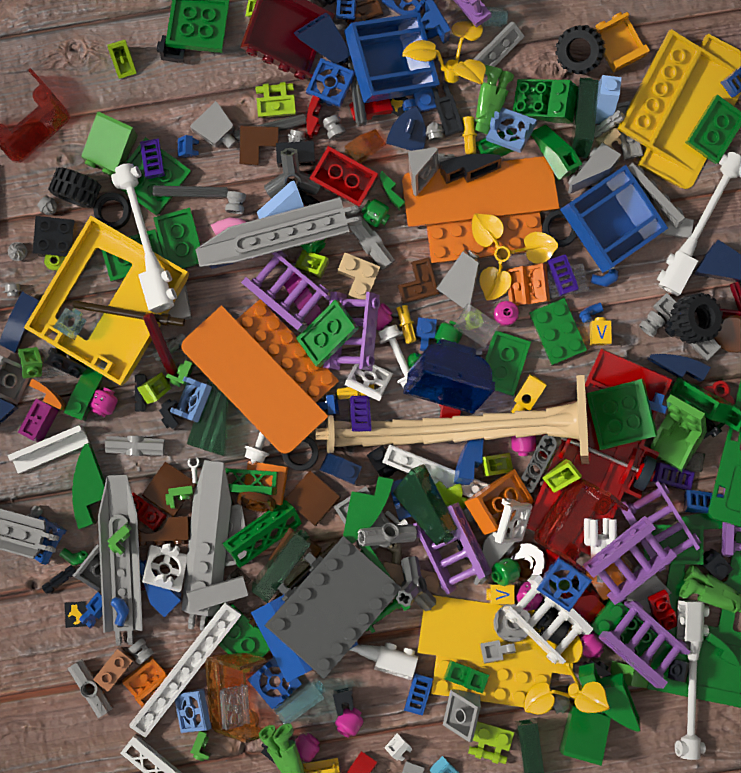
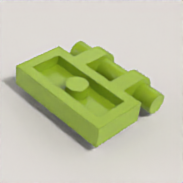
(276, 105)
(492, 736)

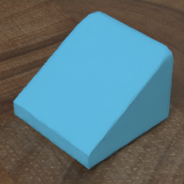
(443, 766)

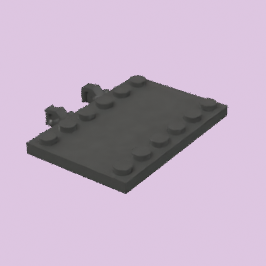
(332, 606)

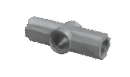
(372, 244)
(135, 445)
(387, 535)
(82, 677)

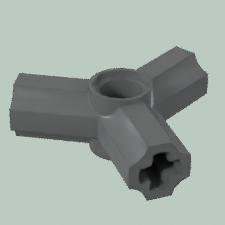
(291, 168)
(414, 586)

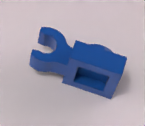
(422, 100)
(425, 330)
(94, 611)

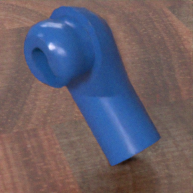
(605, 280)
(586, 314)
(122, 610)

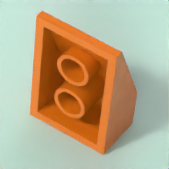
(487, 503)

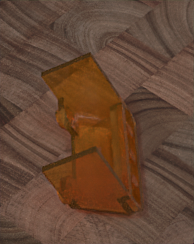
(227, 672)

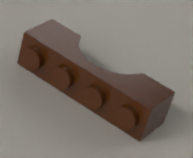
(175, 529)

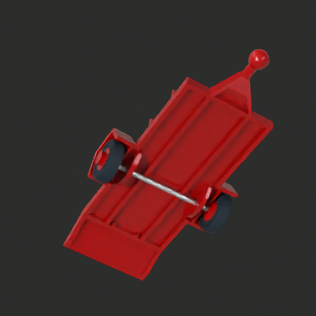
(605, 466)

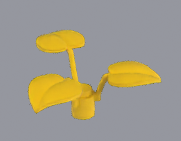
(469, 69)
(487, 229)
(588, 698)

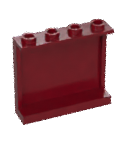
(273, 37)

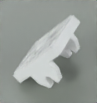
(377, 394)
(522, 514)
(161, 580)

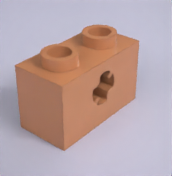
(114, 669)

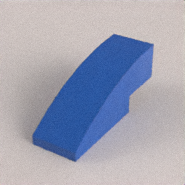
(469, 459)

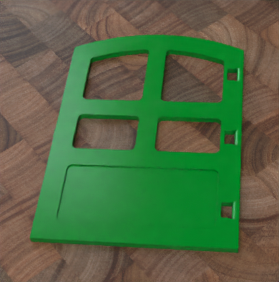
(716, 678)

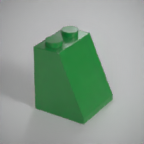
(585, 735)

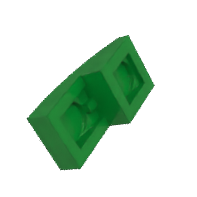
(388, 186)
(725, 652)
(466, 676)

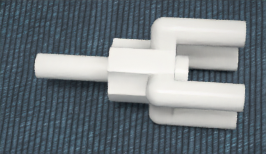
(596, 540)

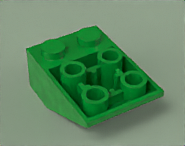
(546, 99)
(612, 615)

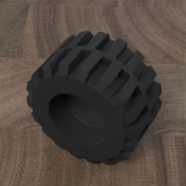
(565, 57)
(74, 187)
(708, 314)

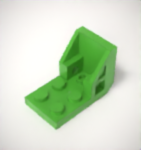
(679, 433)

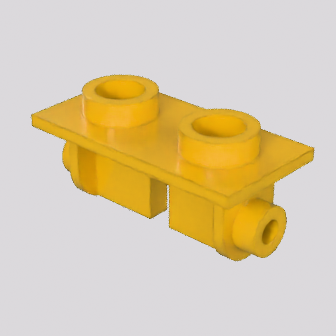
(322, 766)

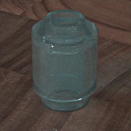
(498, 18)

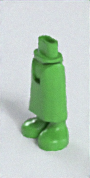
(491, 97)
(710, 590)
(281, 748)

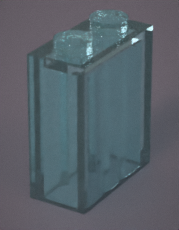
(300, 701)

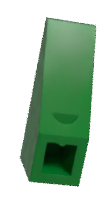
(556, 151)

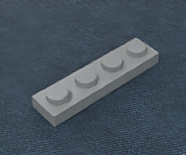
(659, 199)
(705, 349)

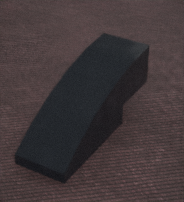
(469, 166)

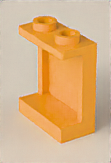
(621, 42)

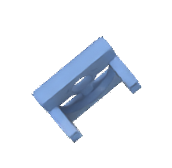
(524, 134)
(202, 394)
(183, 715)

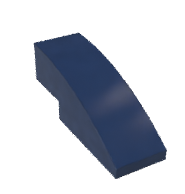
(14, 329)
(680, 365)

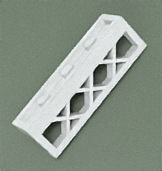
(49, 449)
(149, 753)

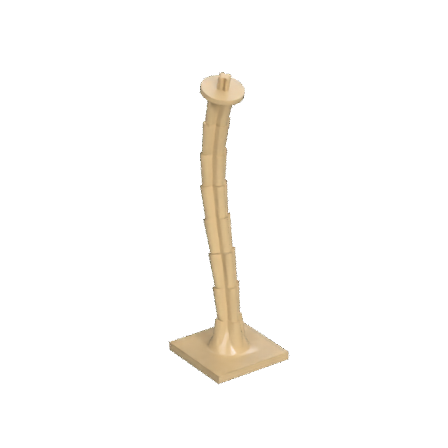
(558, 421)

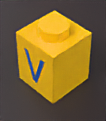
(600, 332)
(500, 594)

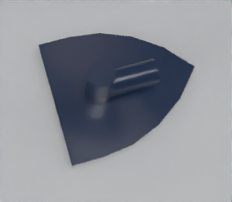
(408, 131)

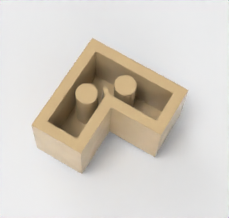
(361, 272)

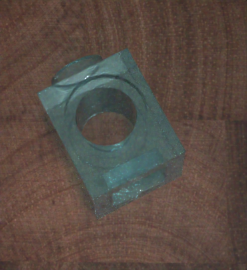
(62, 323)

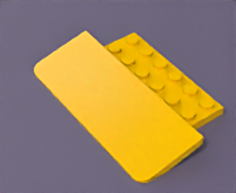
(673, 101)
(455, 632)

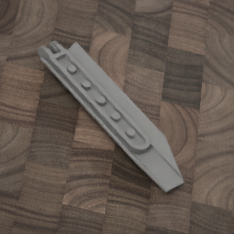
(278, 233)
(207, 533)
(23, 534)
(119, 572)

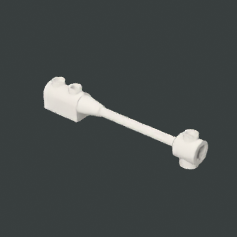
(682, 264)
(155, 279)
(692, 631)
(389, 659)

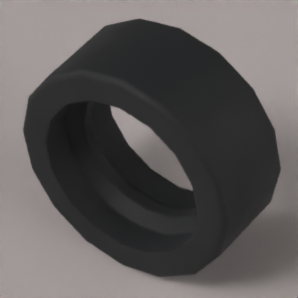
(108, 197)
(545, 228)
(301, 467)

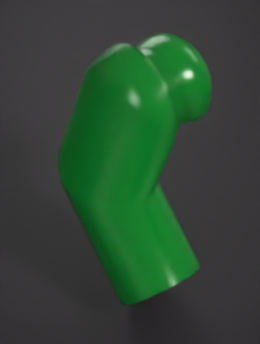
(74, 558)

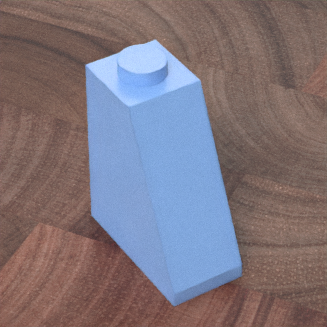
(607, 97)
(283, 201)

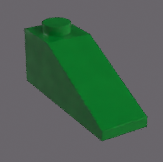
(80, 399)

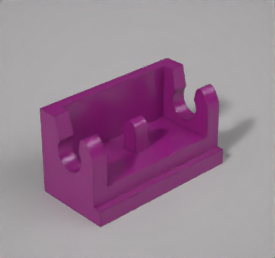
(38, 421)

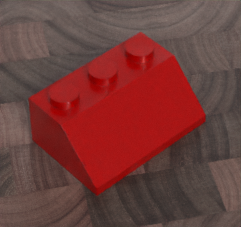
(344, 176)

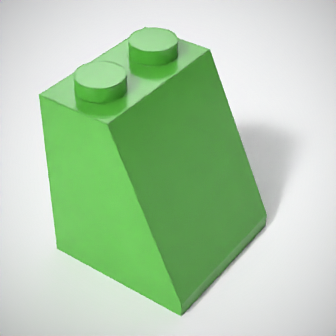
(108, 144)

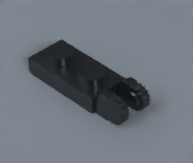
(447, 111)

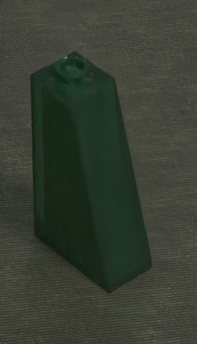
(584, 117)
(211, 429)
(425, 505)
(281, 564)
(529, 746)

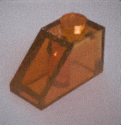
(364, 146)

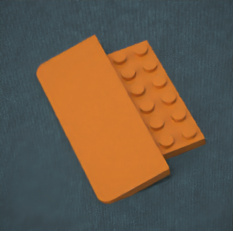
(511, 193)
(262, 372)

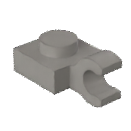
(494, 651)

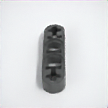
(542, 463)

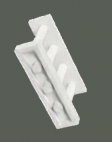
(579, 626)

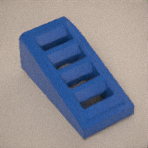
(346, 16)
(730, 86)
(689, 507)
(423, 678)

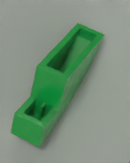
(708, 403)
(87, 486)
(366, 508)
(618, 696)

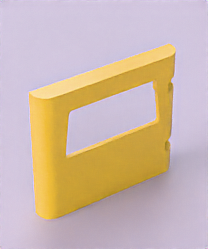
(115, 338)

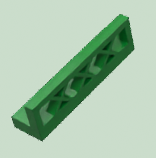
(234, 487)
(261, 529)

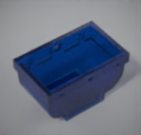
(451, 374)

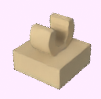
(609, 137)

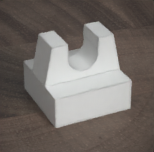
(397, 747)

